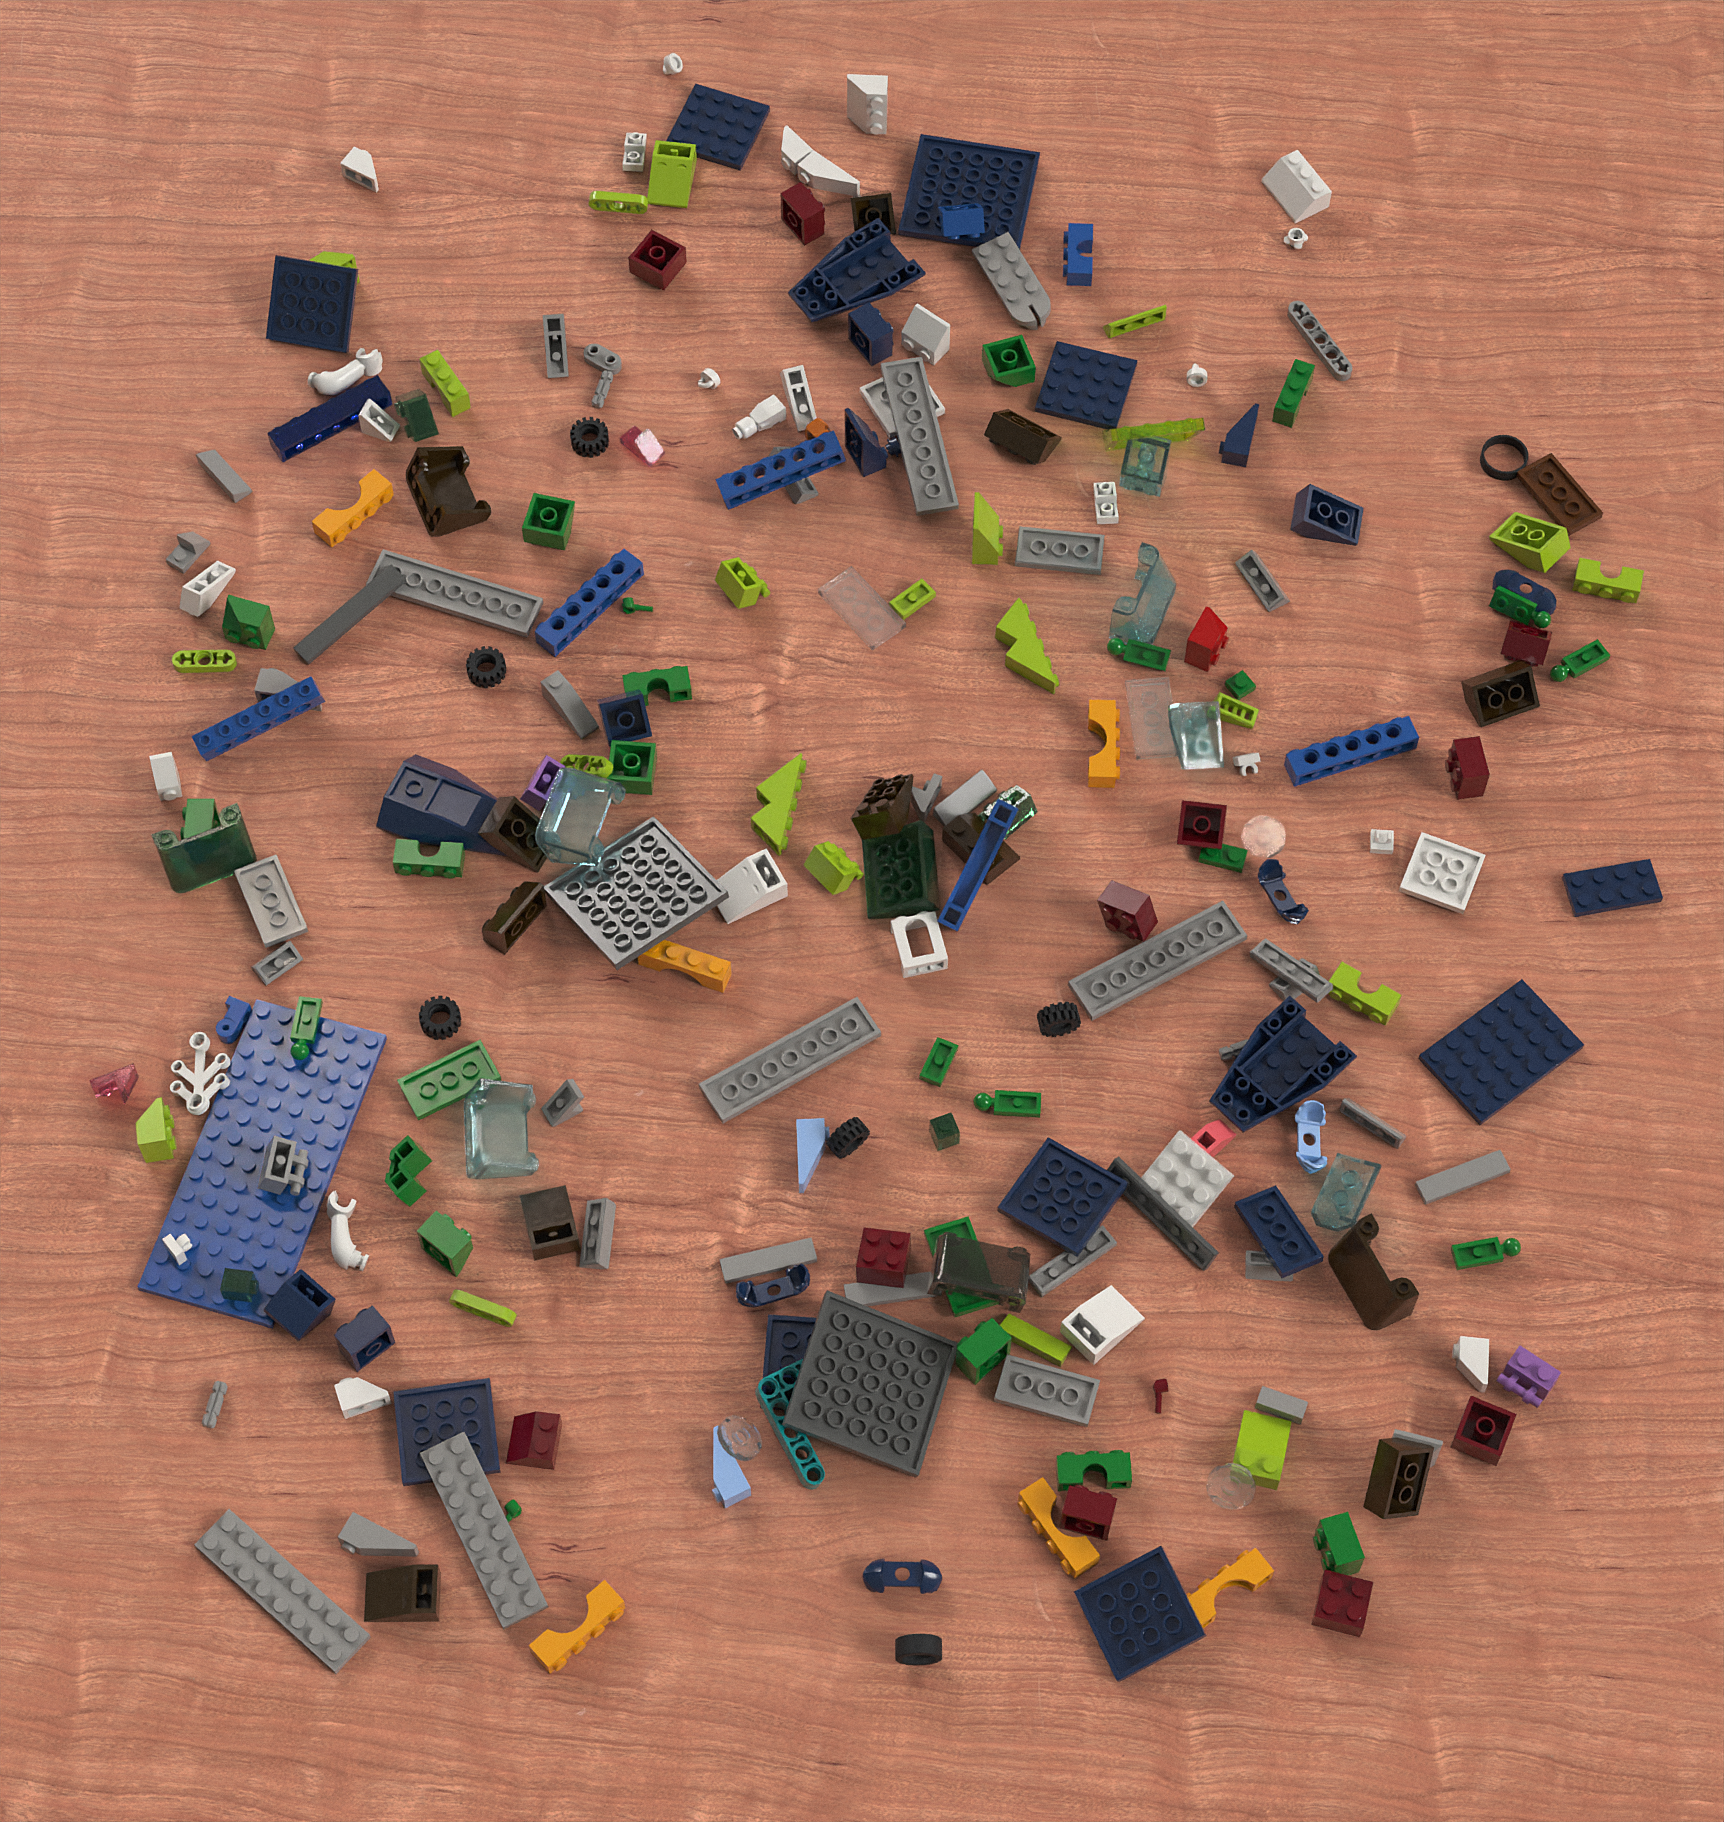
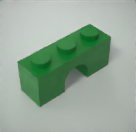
(1292, 393)
(672, 680)
(446, 863)
(1113, 1466)

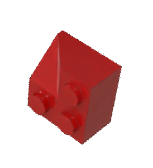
(1206, 641)

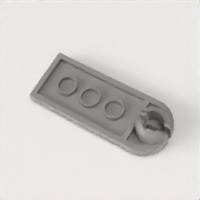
(1013, 281)

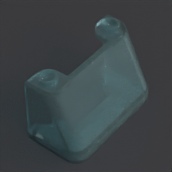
(1143, 616)
(575, 817)
(498, 1130)

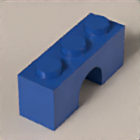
(1078, 268)

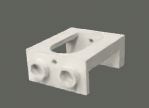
(922, 964)

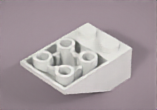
(751, 886)
(1100, 1324)

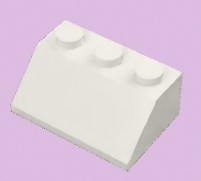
(868, 102)
(1297, 187)

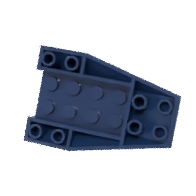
(855, 273)
(436, 806)
(1279, 1067)

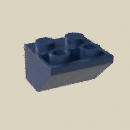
(300, 1305)

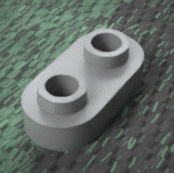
(600, 359)

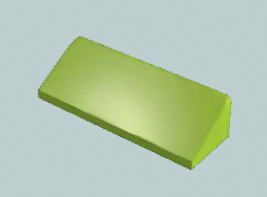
(1135, 322)
(1036, 1340)

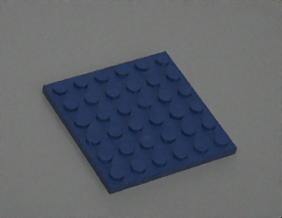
(969, 173)

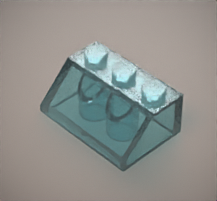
(1344, 1192)

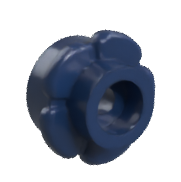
(893, 447)

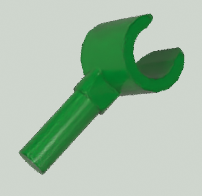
(629, 606)
(513, 1510)

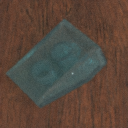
(1145, 465)
(1197, 734)

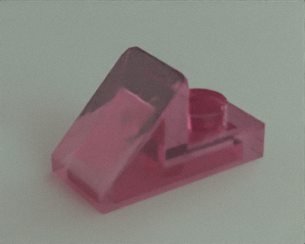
(642, 444)
(120, 1079)

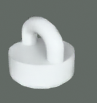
(672, 64)
(1197, 376)
(709, 379)

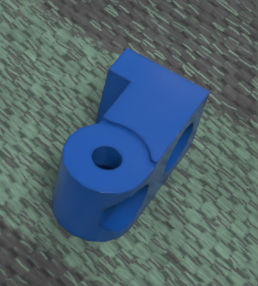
(234, 1020)

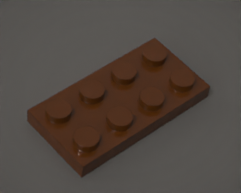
(1559, 494)

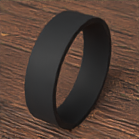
(1503, 439)

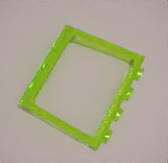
(1173, 430)

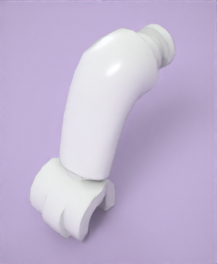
(337, 381)
(342, 1248)

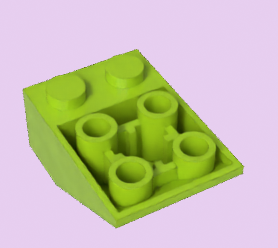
(671, 174)

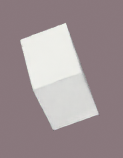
(377, 422)

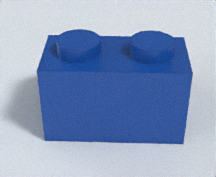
(961, 220)

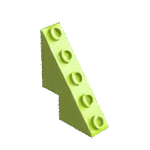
(1026, 650)
(779, 799)

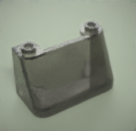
(980, 1270)

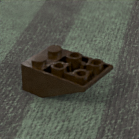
(884, 807)
(550, 1222)
(403, 1594)

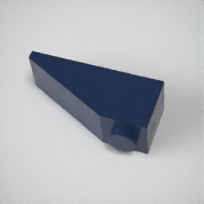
(1239, 439)

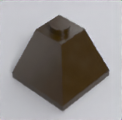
(873, 206)

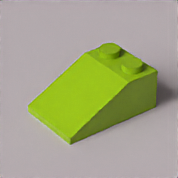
(985, 533)
(1532, 541)
(1262, 1447)

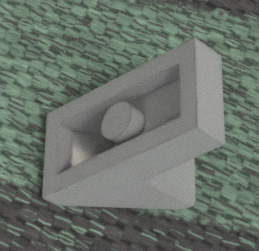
(188, 551)
(924, 799)
(563, 1103)

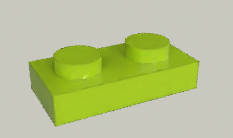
(912, 599)

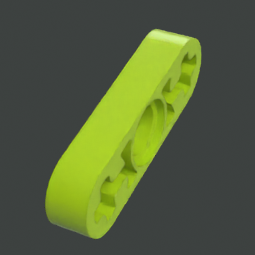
(630, 202)
(187, 667)
(580, 761)
(482, 1308)

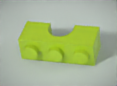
(440, 374)
(1590, 580)
(1377, 1005)

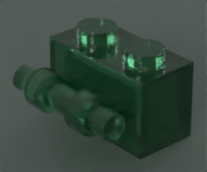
(1019, 798)

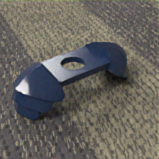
(1540, 595)
(1270, 878)
(793, 1284)
(882, 1574)

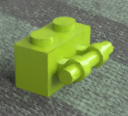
(740, 582)
(832, 867)

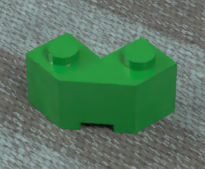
(406, 1163)

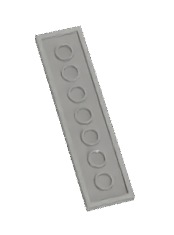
(919, 436)
(461, 594)
(1157, 960)
(789, 1060)
(484, 1530)
(282, 1591)

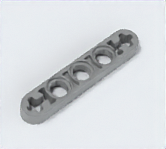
(1319, 332)

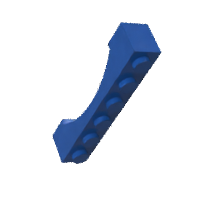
(978, 864)

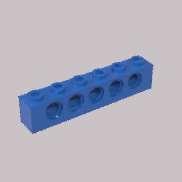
(790, 473)
(587, 612)
(258, 719)
(1344, 759)

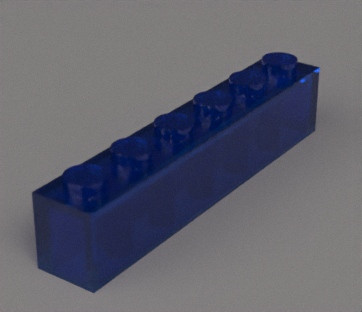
(327, 419)

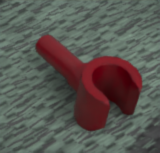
(1160, 1386)

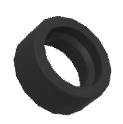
(918, 1649)

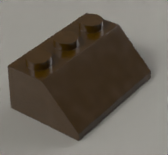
(1021, 436)
(1501, 693)
(962, 837)
(514, 916)
(1398, 1478)

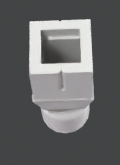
(761, 418)

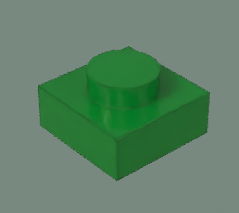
(1240, 685)

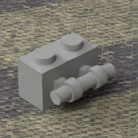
(277, 1167)

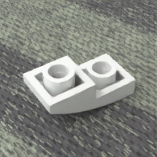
(634, 152)
(1105, 503)

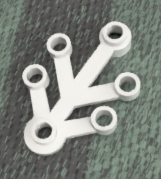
(200, 1076)

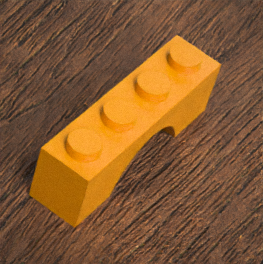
(335, 524)
(1102, 721)
(705, 968)
(1075, 1553)
(1248, 1572)
(555, 1648)

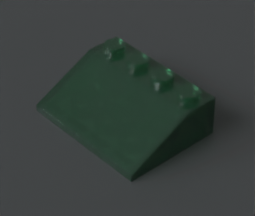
(901, 873)

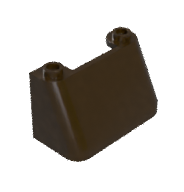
(443, 491)
(1365, 1281)

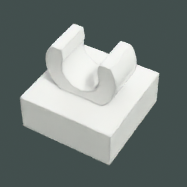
(1247, 760)
(1381, 841)
(177, 1247)

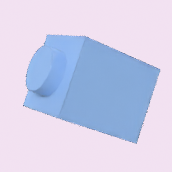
(810, 1147)
(728, 1478)

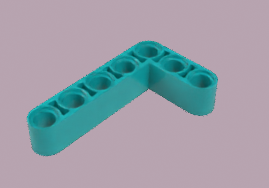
(789, 1445)

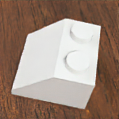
(926, 335)

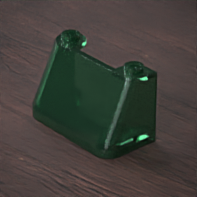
(206, 855)

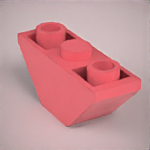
(1214, 1137)

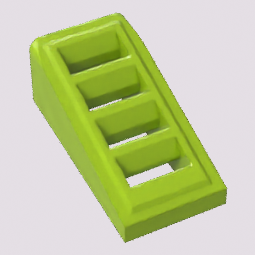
(1231, 717)

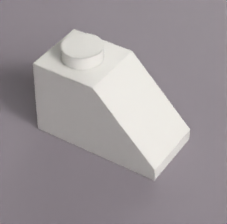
(793, 150)
(360, 168)
(166, 776)
(1473, 1360)
(360, 1396)

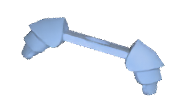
(1309, 1119)

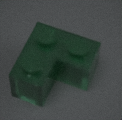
(418, 415)

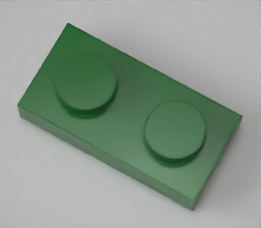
(1228, 858)
(938, 1062)

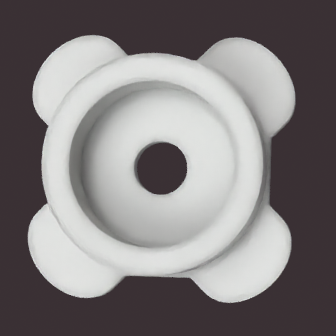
(1296, 238)

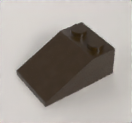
(512, 831)

